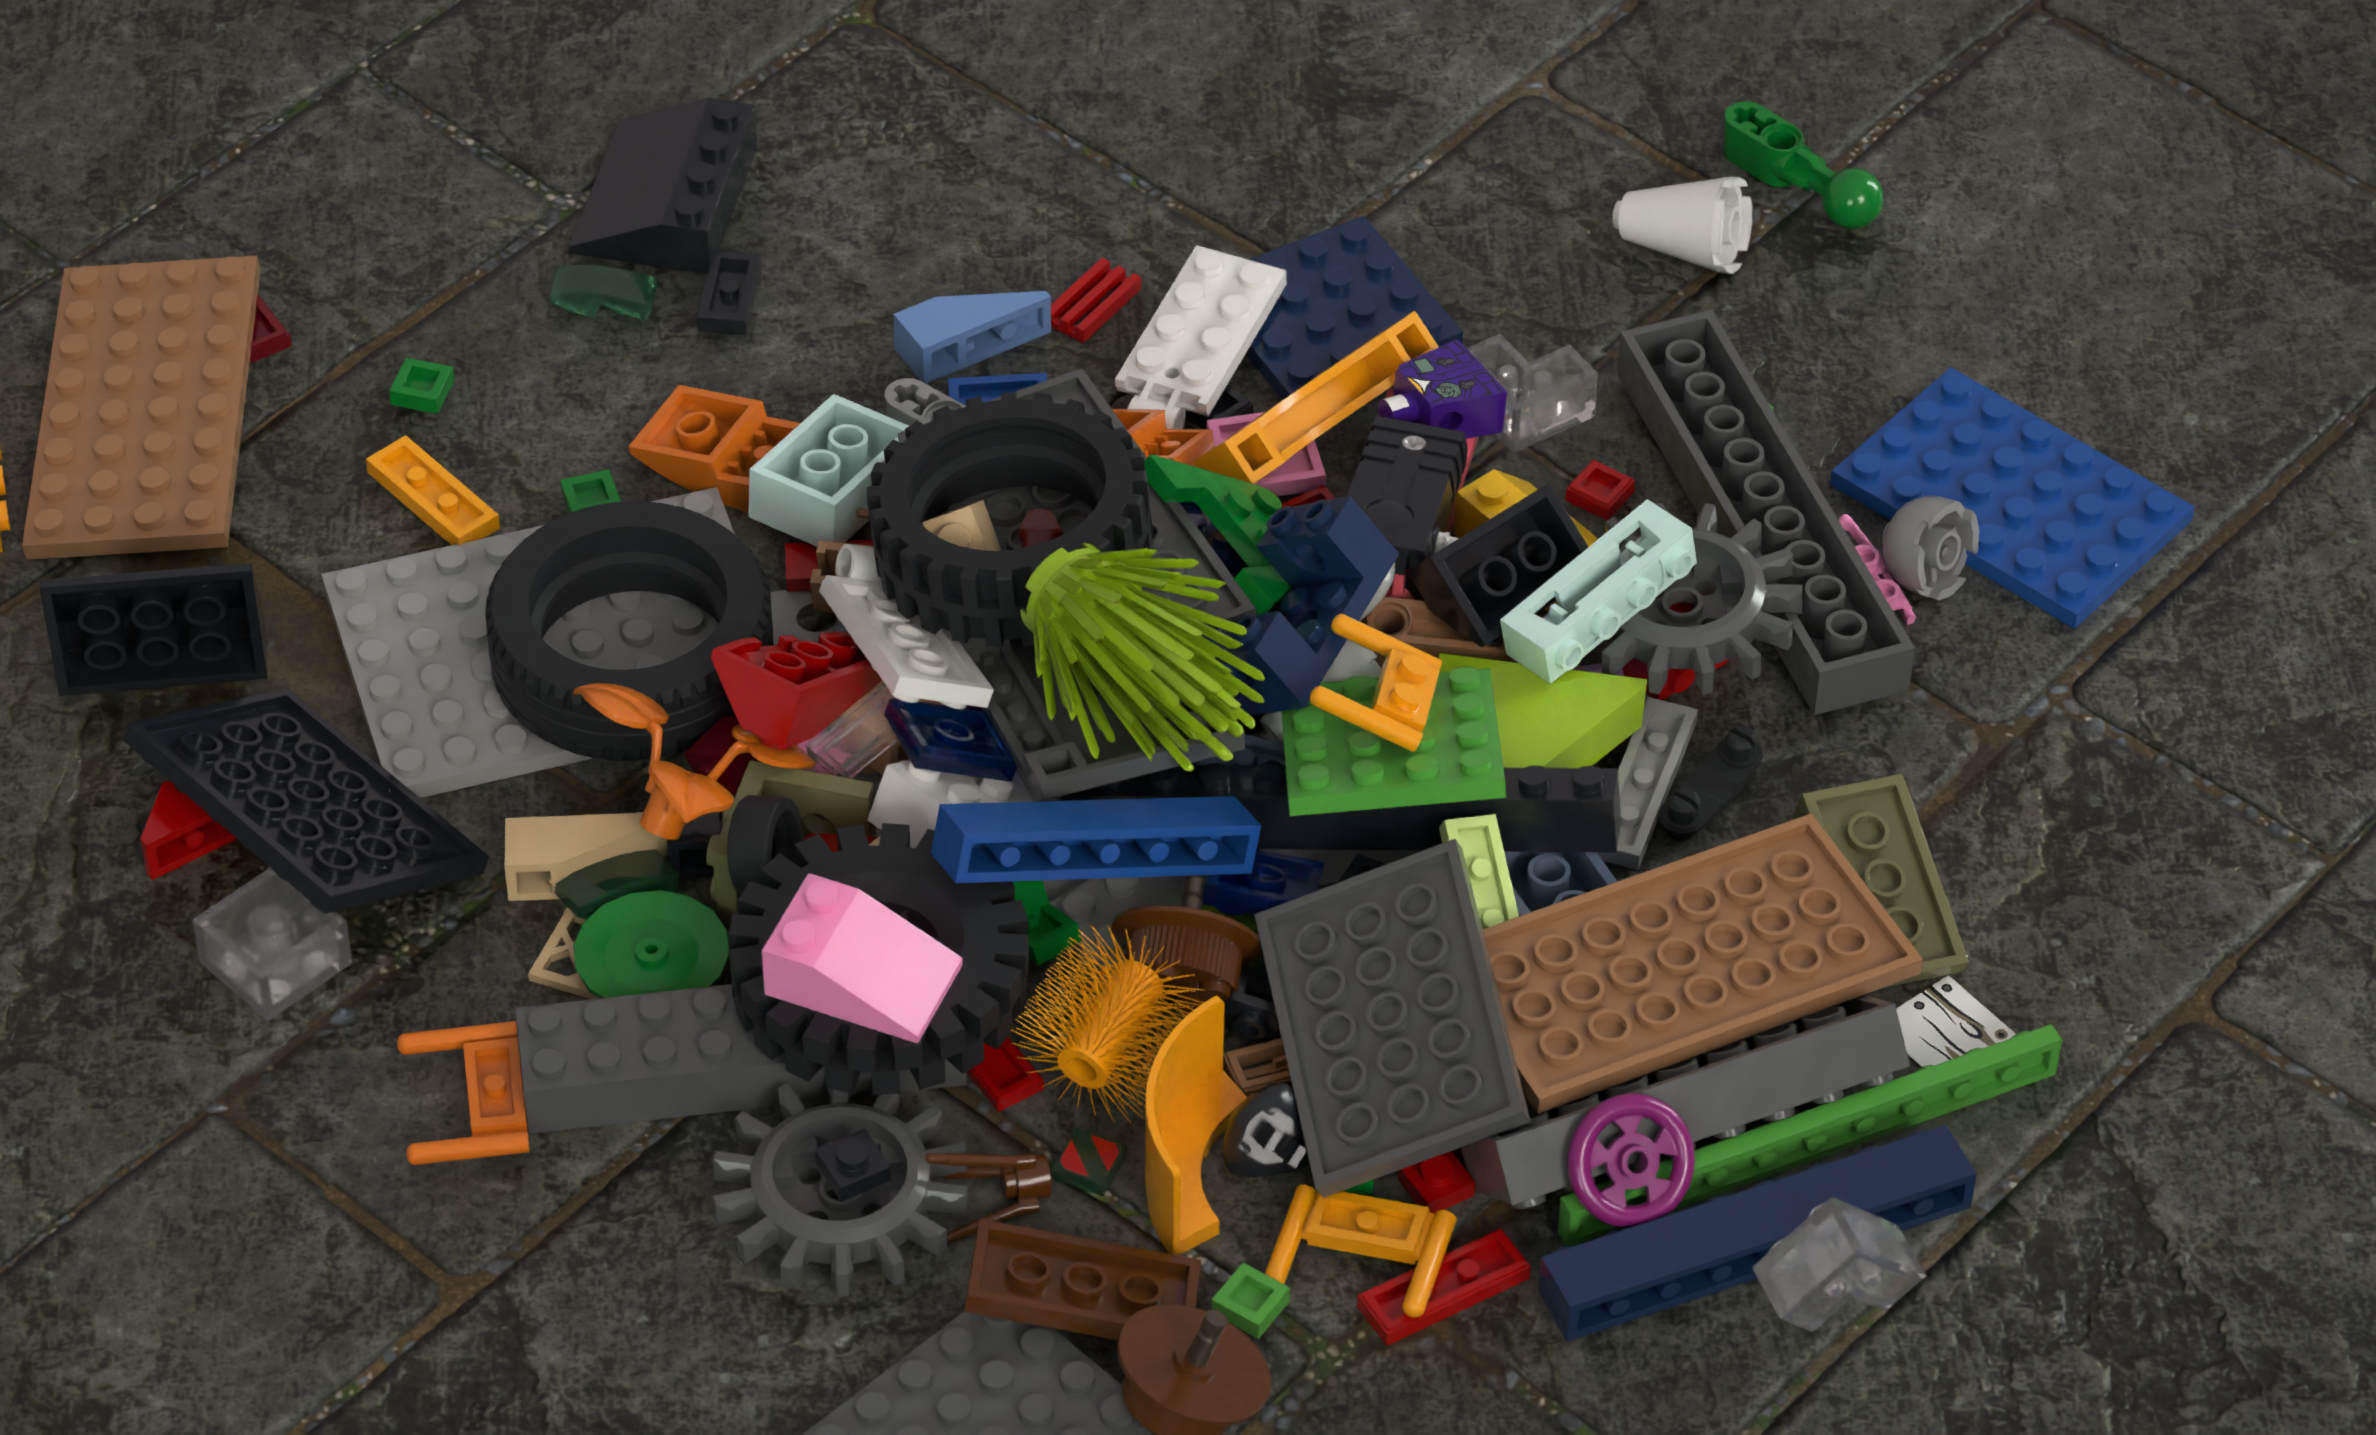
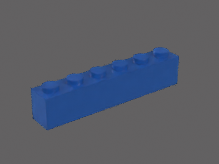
(1095, 839)

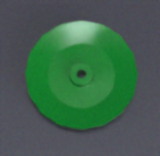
(650, 945)

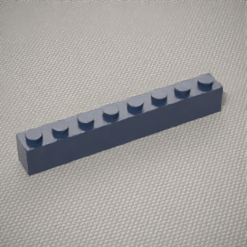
(1721, 1240)

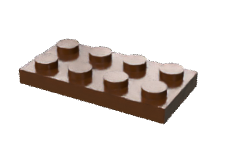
(1071, 1279)

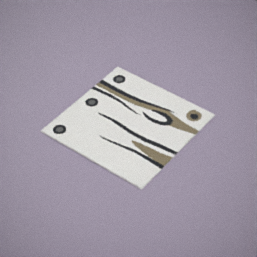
(1947, 1024)

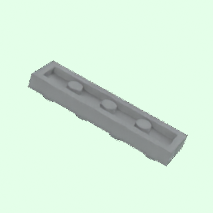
(1648, 775)

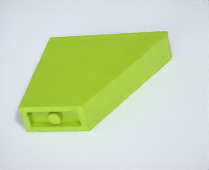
(1559, 722)

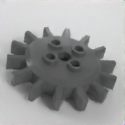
(1720, 622)
(825, 1229)

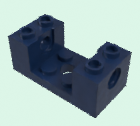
(1335, 567)

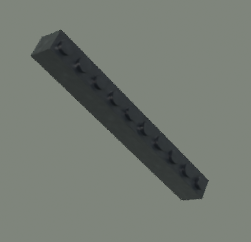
(1540, 812)

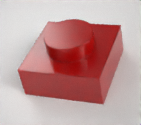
(1437, 1182)

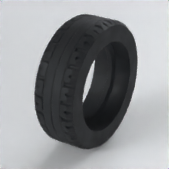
(607, 553)

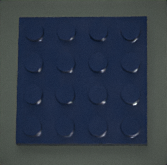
(1336, 298)

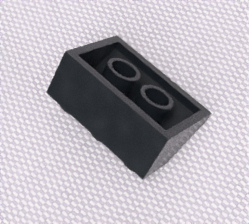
(1499, 565)

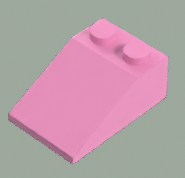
(857, 961)

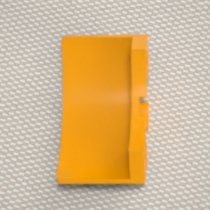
(1185, 1115)

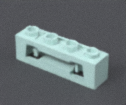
(1599, 592)

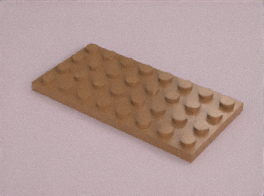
(143, 408)
(1689, 960)

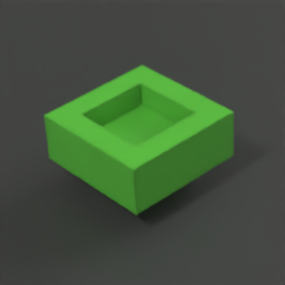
(1251, 1300)

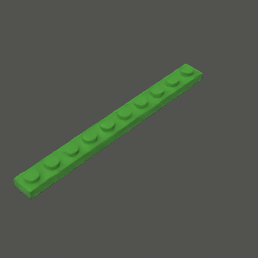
(1843, 1124)

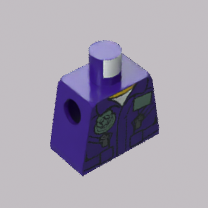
(1448, 392)

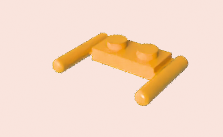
(1402, 690)
(1370, 1229)

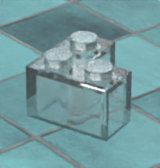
(1541, 393)
(1833, 1258)

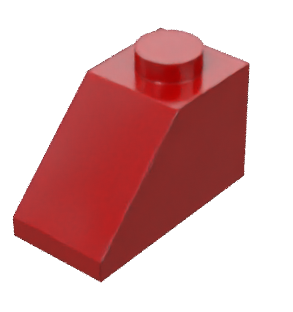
(178, 832)

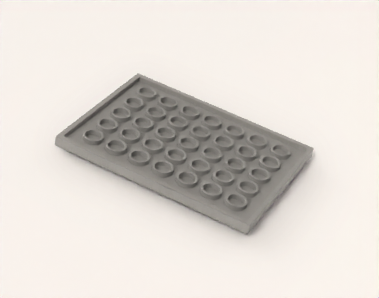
(424, 662)

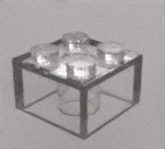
(271, 943)

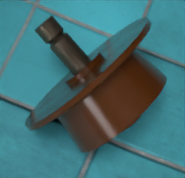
(1190, 1371)

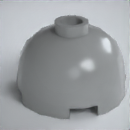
(1929, 545)

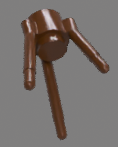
(1021, 1177)

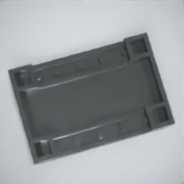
(1054, 753)

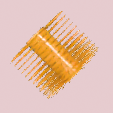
(1108, 1024)

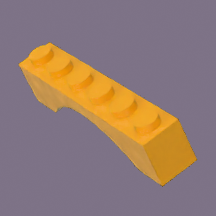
(1319, 403)

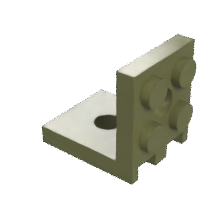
(838, 798)

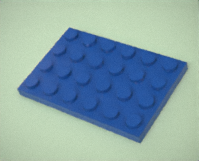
(2048, 508)

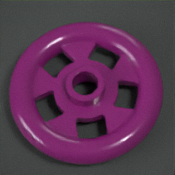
(1587, 1153)

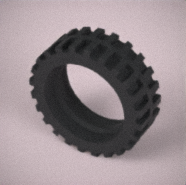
(988, 450)

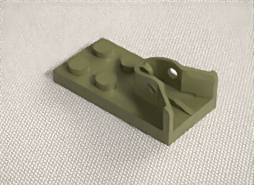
(1886, 846)

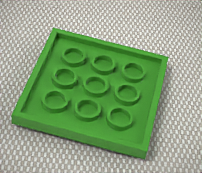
(1350, 769)

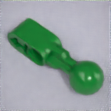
(1777, 156)

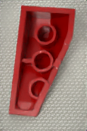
(794, 686)

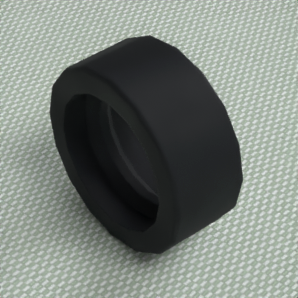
(758, 833)

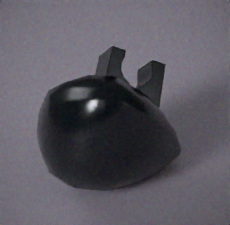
(1265, 1134)

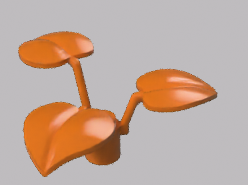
(675, 792)

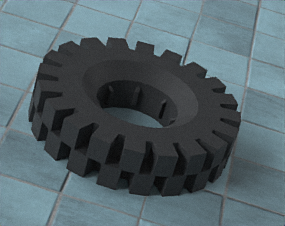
(969, 918)

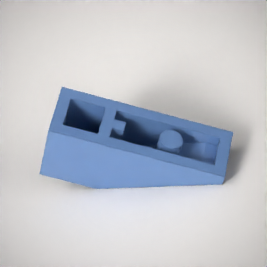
(967, 329)

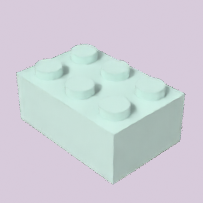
(821, 472)

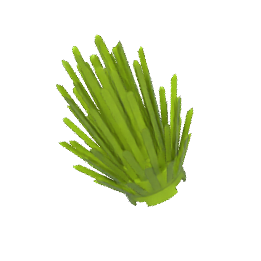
(1136, 648)

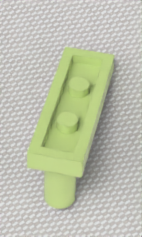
(1485, 864)

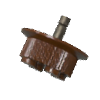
(1203, 941)

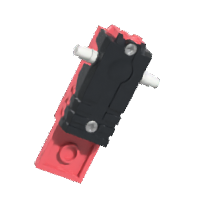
(1410, 488)

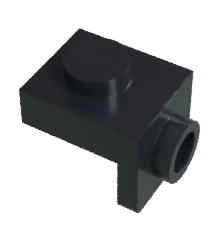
(1252, 1007)

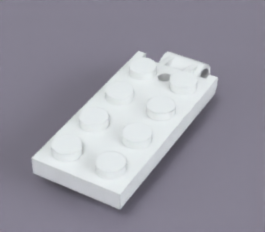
(1199, 334)
(901, 652)

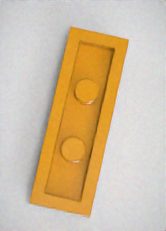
(432, 492)

